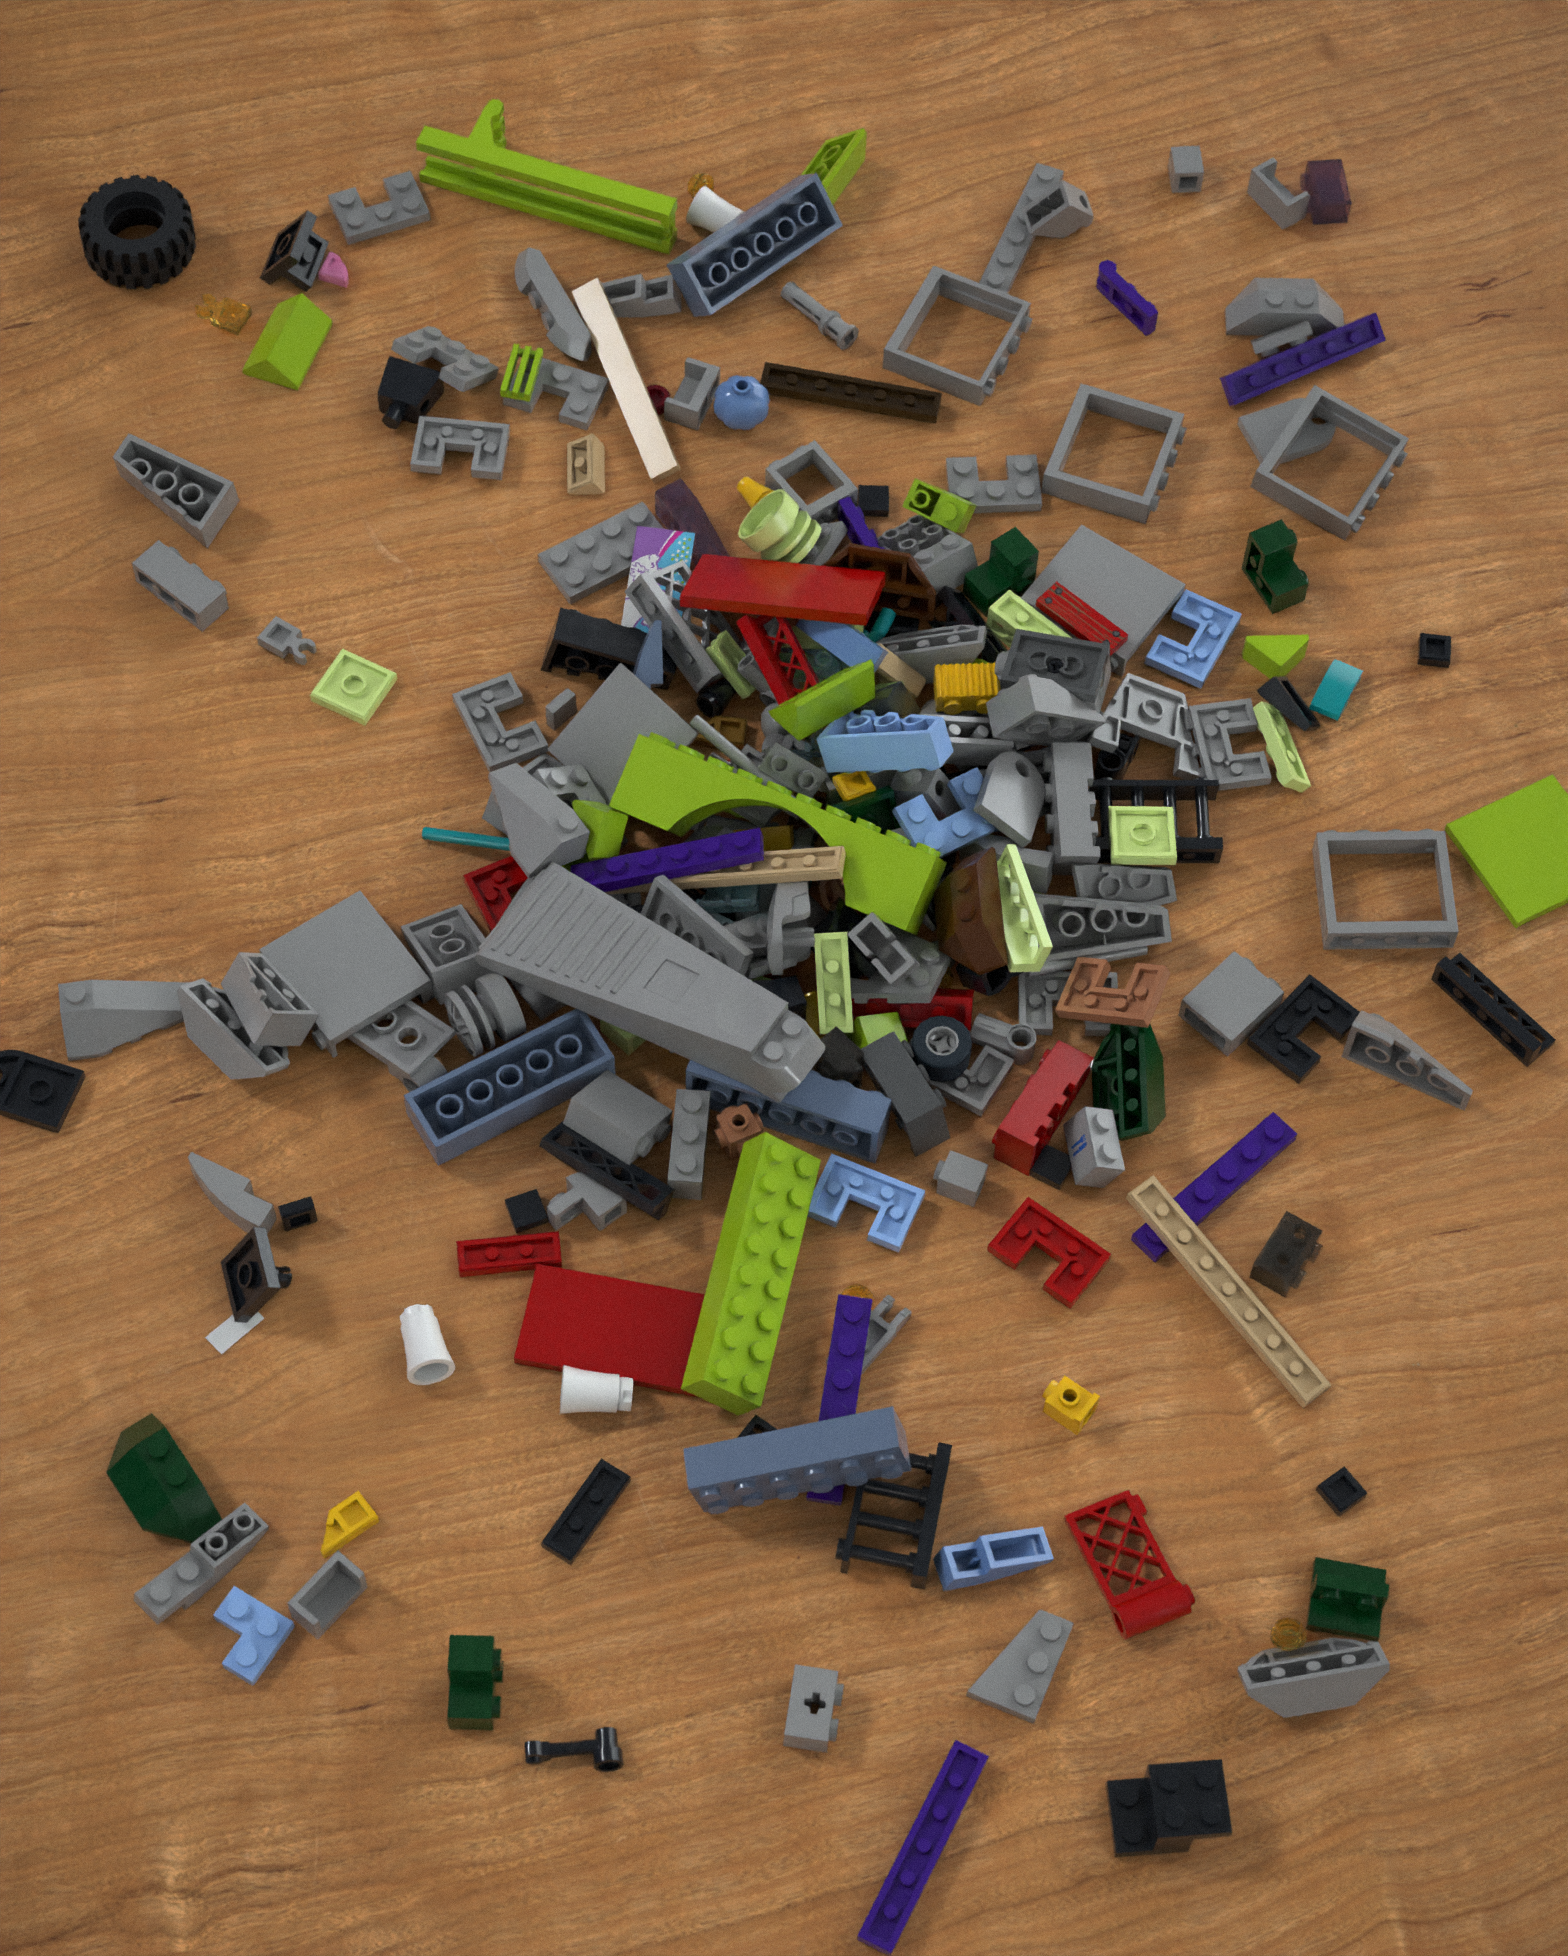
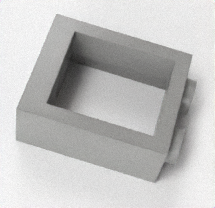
(825, 508)

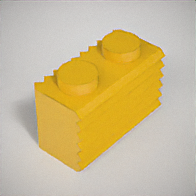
(964, 687)

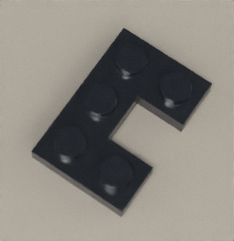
(1279, 1033)

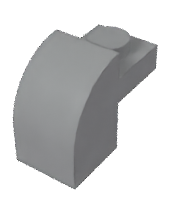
(585, 1196)

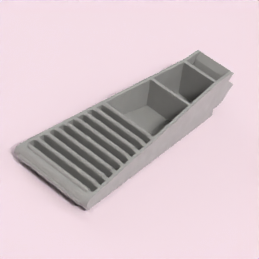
(649, 982)

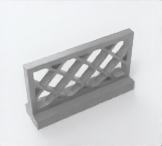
(677, 632)

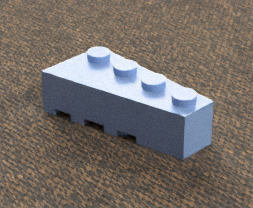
(884, 743)

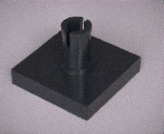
(252, 1275)

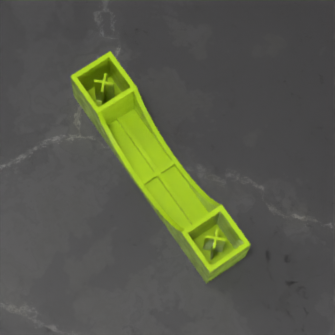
(681, 789)

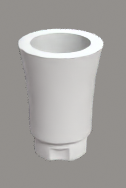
(711, 211)
(424, 1346)
(594, 1391)

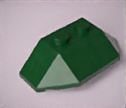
(1130, 1080)
(160, 1483)

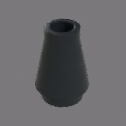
(715, 698)

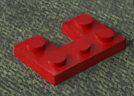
(492, 886)
(1077, 1254)

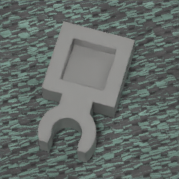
(284, 638)

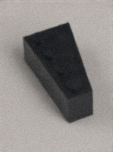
(596, 647)

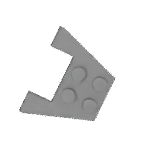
(1154, 714)
(918, 986)

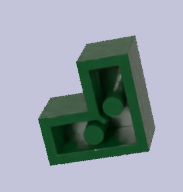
(1009, 566)
(1271, 566)
(473, 1676)

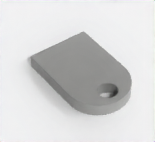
(1265, 426)
(1011, 799)

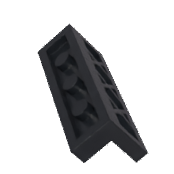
(965, 614)
(1488, 1012)
(623, 1179)

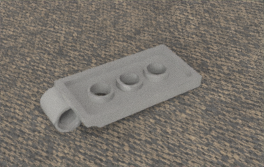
(411, 1062)

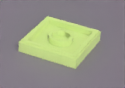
(353, 687)
(1142, 835)

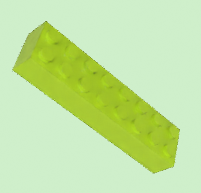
(751, 1274)

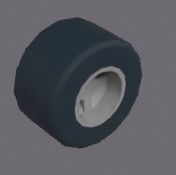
(938, 1036)

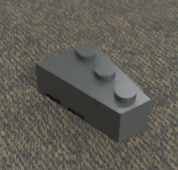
(912, 1099)

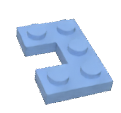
(1214, 629)
(954, 831)
(892, 1198)

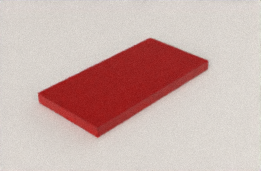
(783, 589)
(609, 1327)

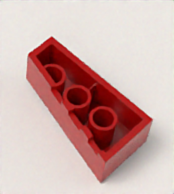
(1041, 1106)

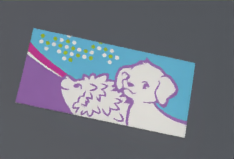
(651, 552)

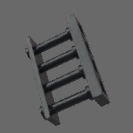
(1189, 849)
(921, 1530)

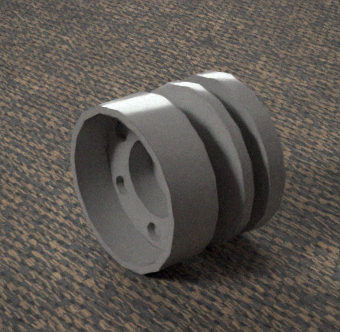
(489, 1011)

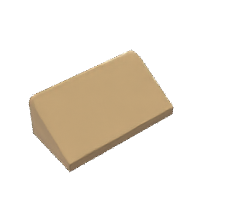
(586, 466)
(894, 670)

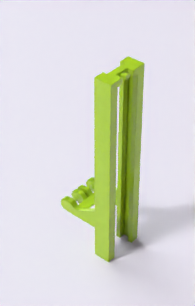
(488, 156)

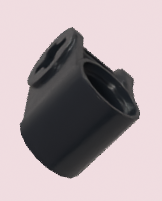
(1118, 760)

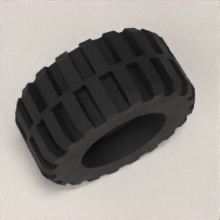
(131, 204)

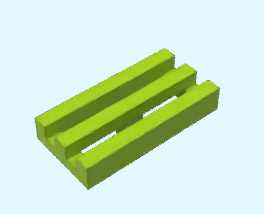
(525, 354)

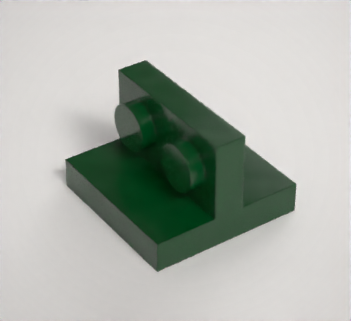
(873, 807)
(1346, 1599)

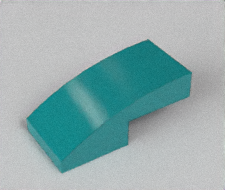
(1335, 689)

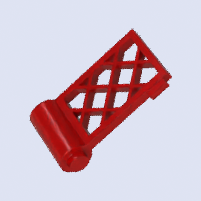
(1140, 1607)

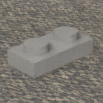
(1294, 335)

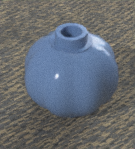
(741, 402)

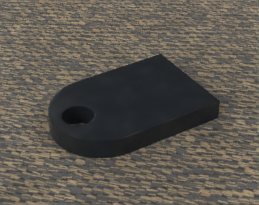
(37, 1089)

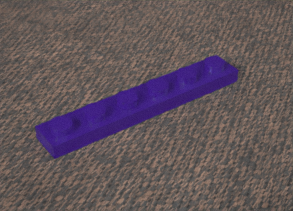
(1302, 359)
(673, 860)
(1223, 1178)
(844, 1371)
(922, 1848)

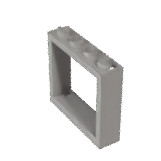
(970, 294)
(1351, 421)
(1099, 495)
(1384, 933)

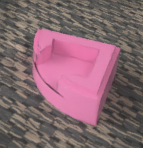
(334, 271)

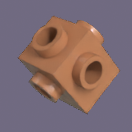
(735, 1127)

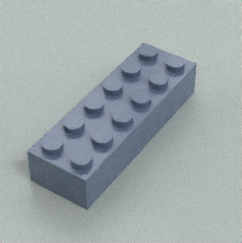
(754, 245)
(508, 1085)
(815, 1111)
(797, 1460)

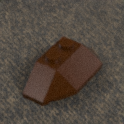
(906, 586)
(971, 914)

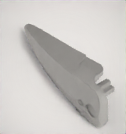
(787, 922)

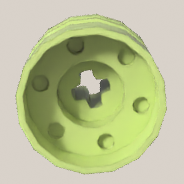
(779, 529)

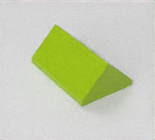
(838, 161)
(288, 343)
(827, 700)

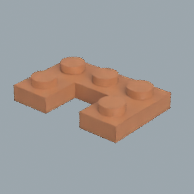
(1089, 1001)

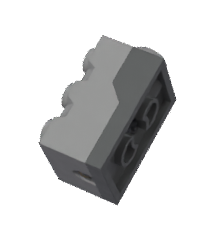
(1072, 663)

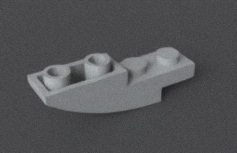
(203, 1566)

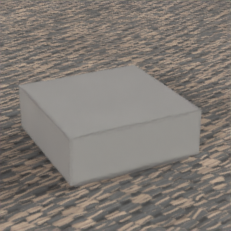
(561, 709)

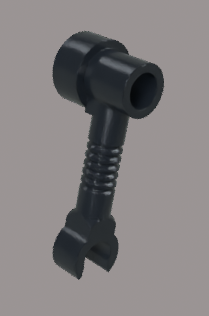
(604, 1747)

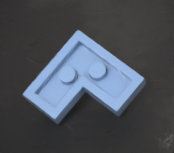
(260, 1631)

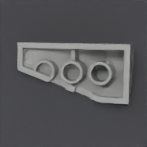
(113, 1012)
(1392, 1053)

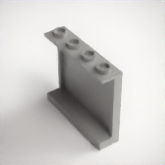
(1114, 584)
(348, 969)

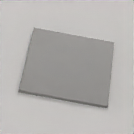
(609, 725)

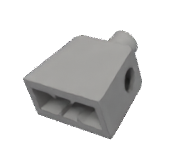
(1058, 211)
(930, 784)

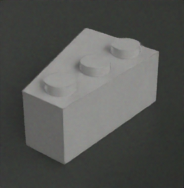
(267, 1002)

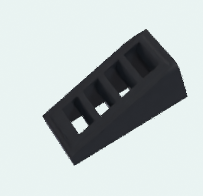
(1286, 699)

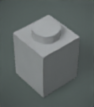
(1185, 169)
(960, 1178)

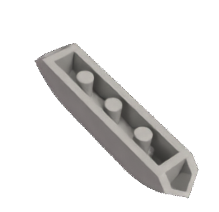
(557, 312)

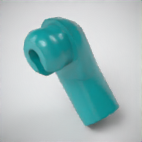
(881, 625)

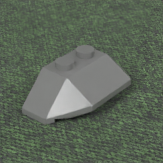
(1279, 303)
(937, 646)
(221, 1035)
(1315, 1676)

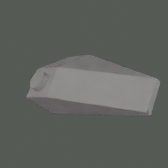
(536, 821)

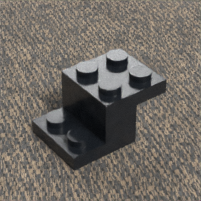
(1168, 1808)

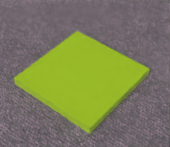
(1520, 849)

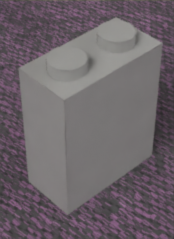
(1231, 1003)
(618, 1117)

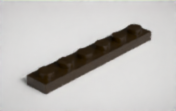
(851, 392)

